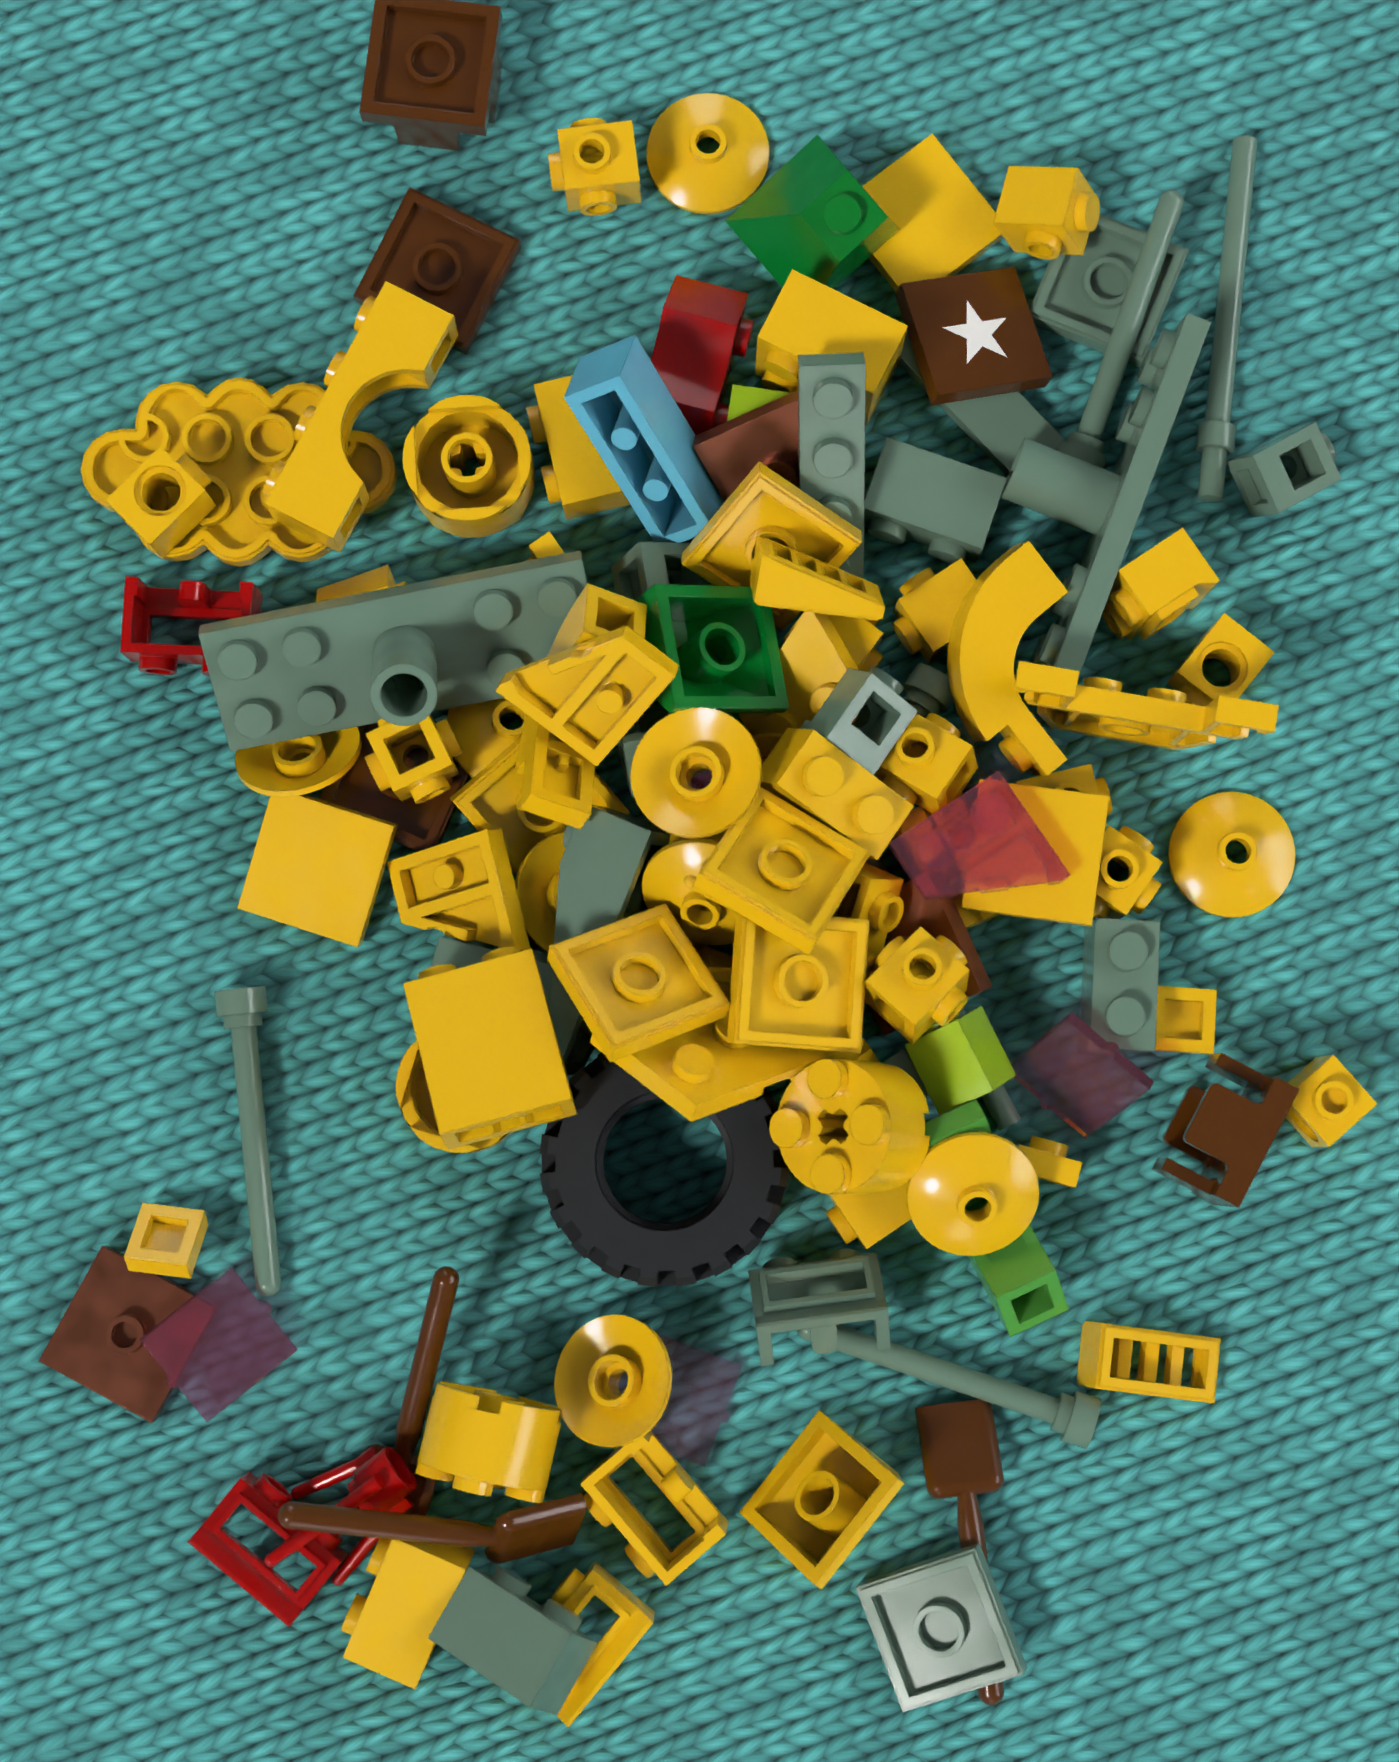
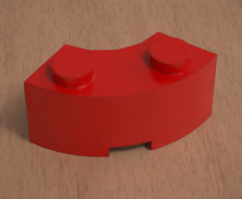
(697, 345)

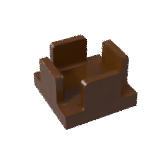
(432, 70)
(1226, 1131)

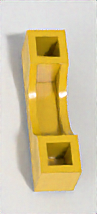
(396, 348)

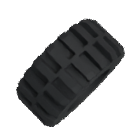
(647, 1249)

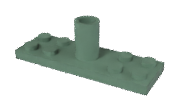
(1104, 500)
(385, 650)

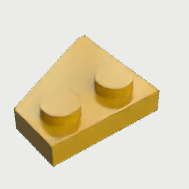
(812, 667)
(591, 689)
(461, 890)

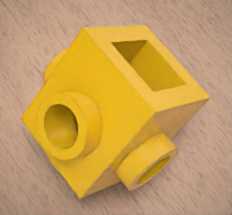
(596, 166)
(391, 747)
(929, 763)
(1133, 853)
(918, 983)

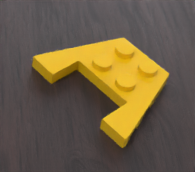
(1151, 720)
(706, 1074)

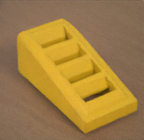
(802, 583)
(1109, 1364)

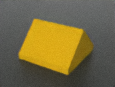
(821, 1498)

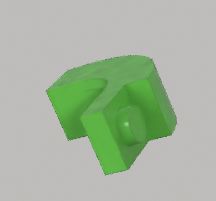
(1019, 1276)

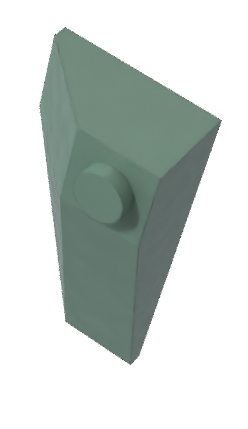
(595, 888)

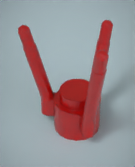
(379, 1483)

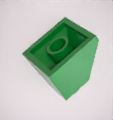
(812, 219)
(721, 645)

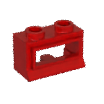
(190, 602)
(264, 1498)

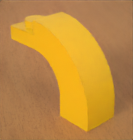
(984, 651)
(555, 776)

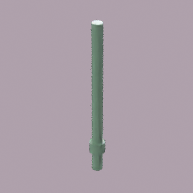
(1216, 433)

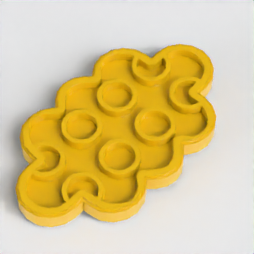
(236, 442)

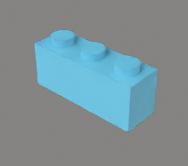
(643, 440)

